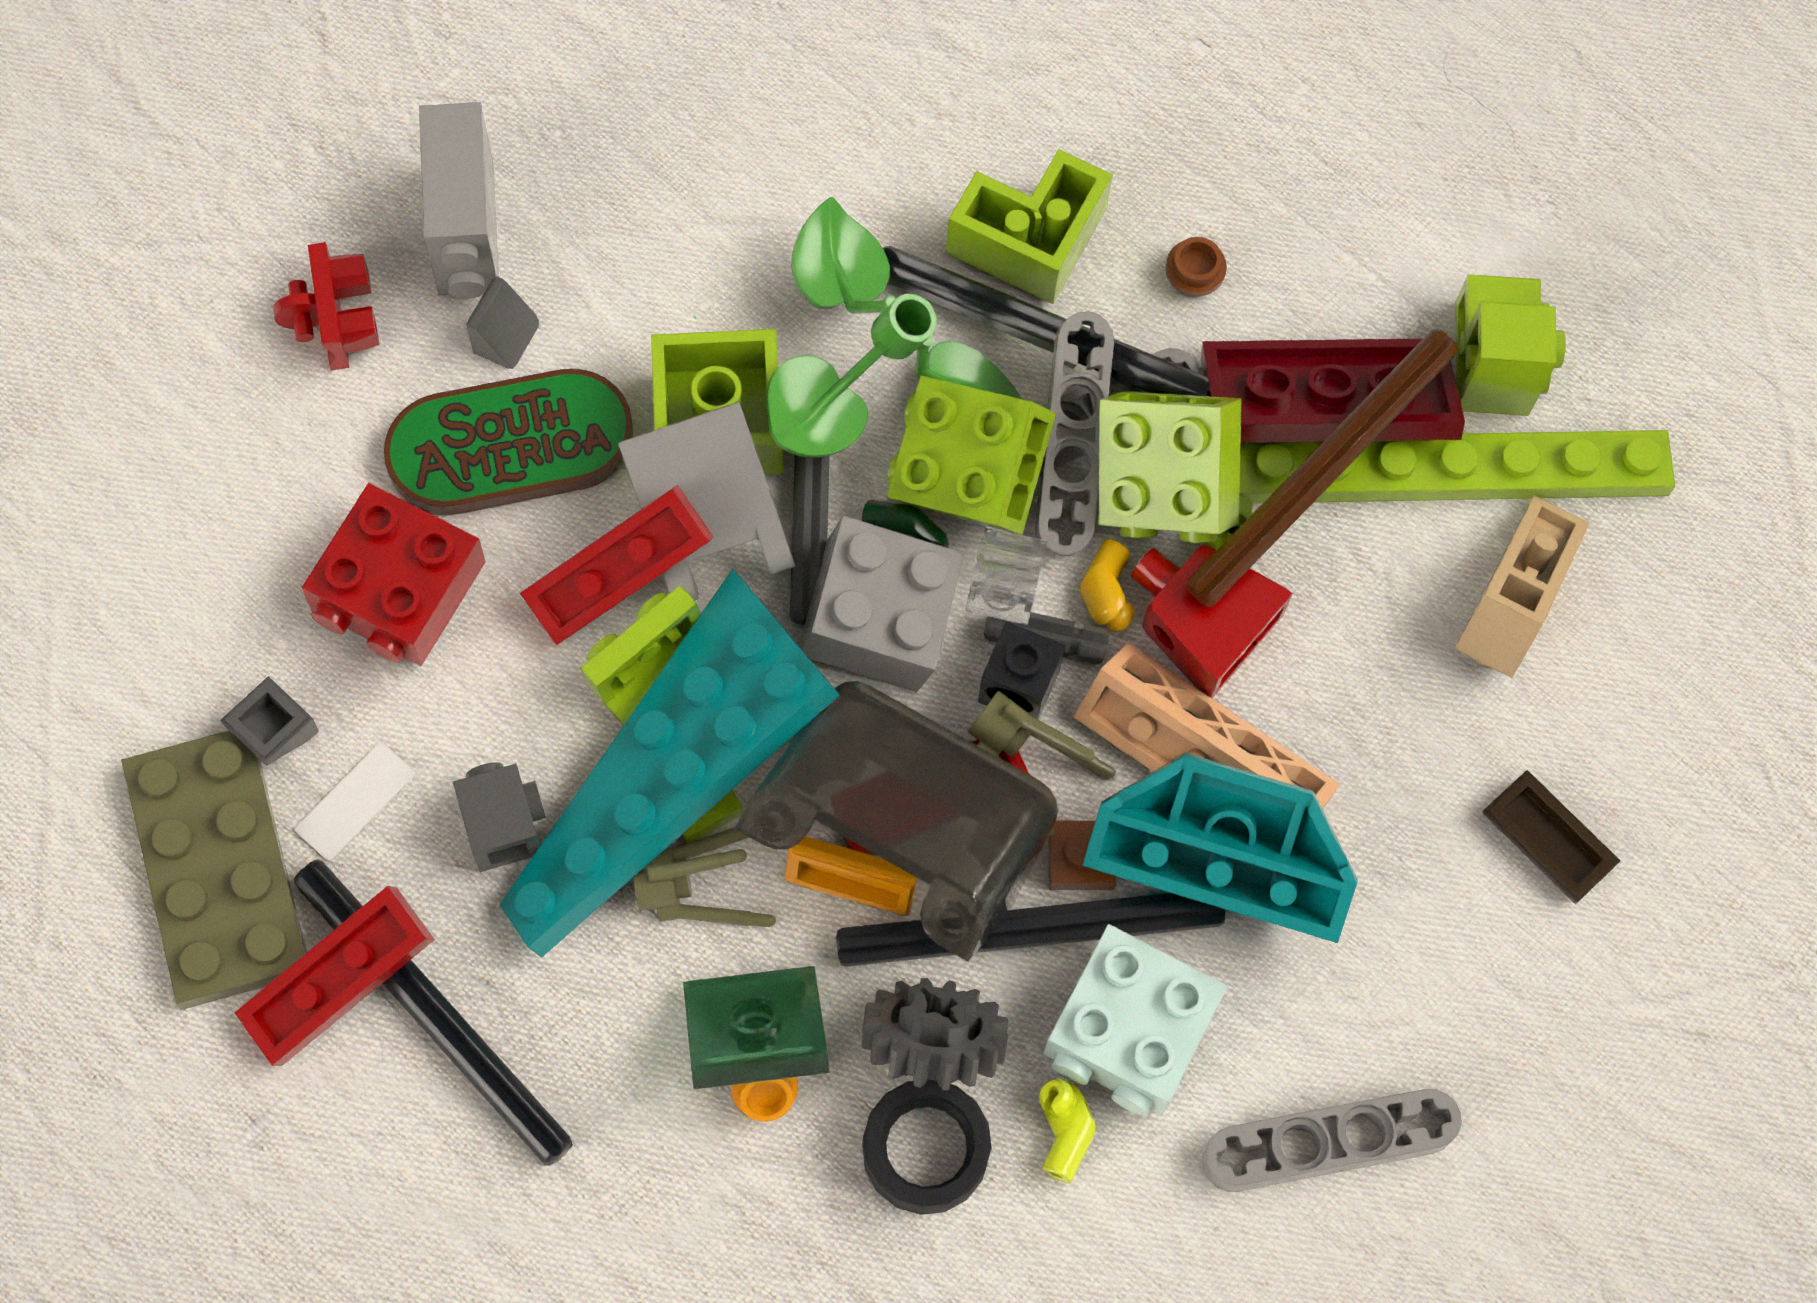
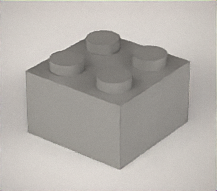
(881, 604)

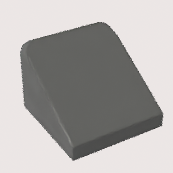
(501, 325)
(270, 722)

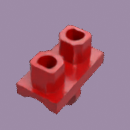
(339, 330)

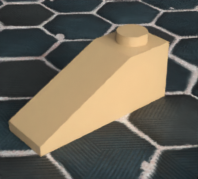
(1522, 587)

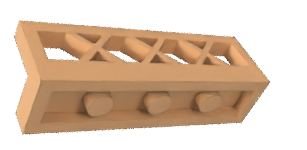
(1155, 728)

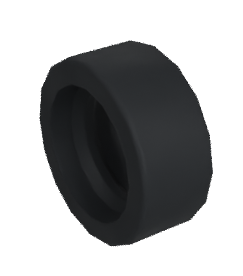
(909, 1195)

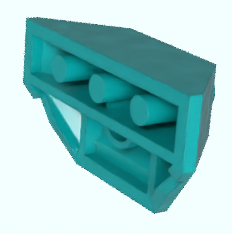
(1228, 844)

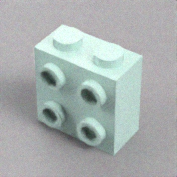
(1133, 1022)

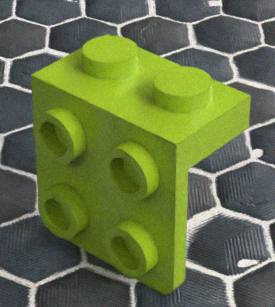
(626, 665)

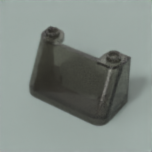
(914, 800)

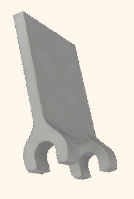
(722, 479)

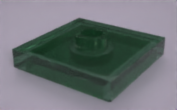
(755, 1027)

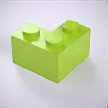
(1034, 237)
(1504, 344)

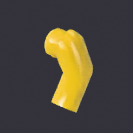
(1102, 591)

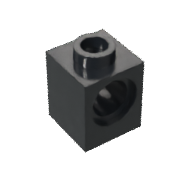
(1022, 669)

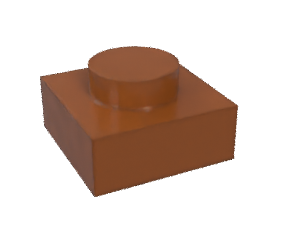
(1066, 858)

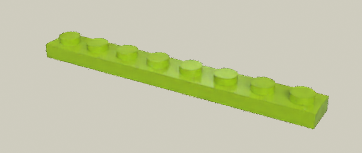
(1479, 467)

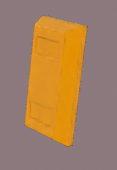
(850, 875)

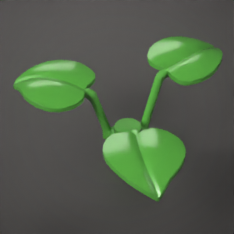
(842, 262)

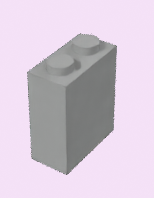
(458, 198)

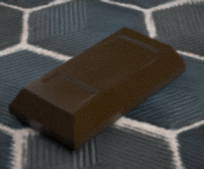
(1551, 836)

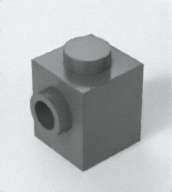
(499, 814)

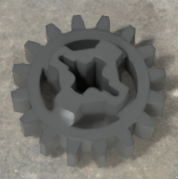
(934, 1033)

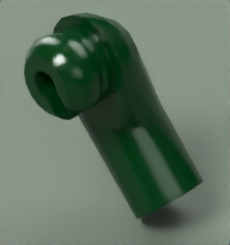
(904, 520)

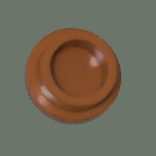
(1196, 267)

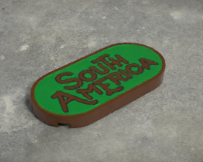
(507, 441)

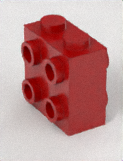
(393, 576)

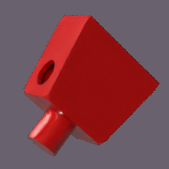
(1203, 640)

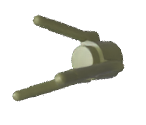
(1008, 726)
(668, 880)

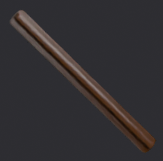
(1321, 468)

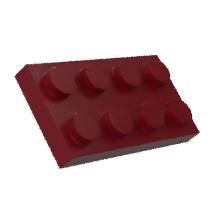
(1312, 385)

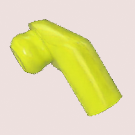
(1071, 1125)

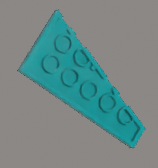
(700, 730)

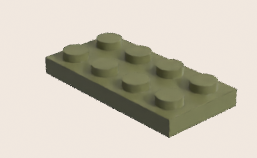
(214, 867)

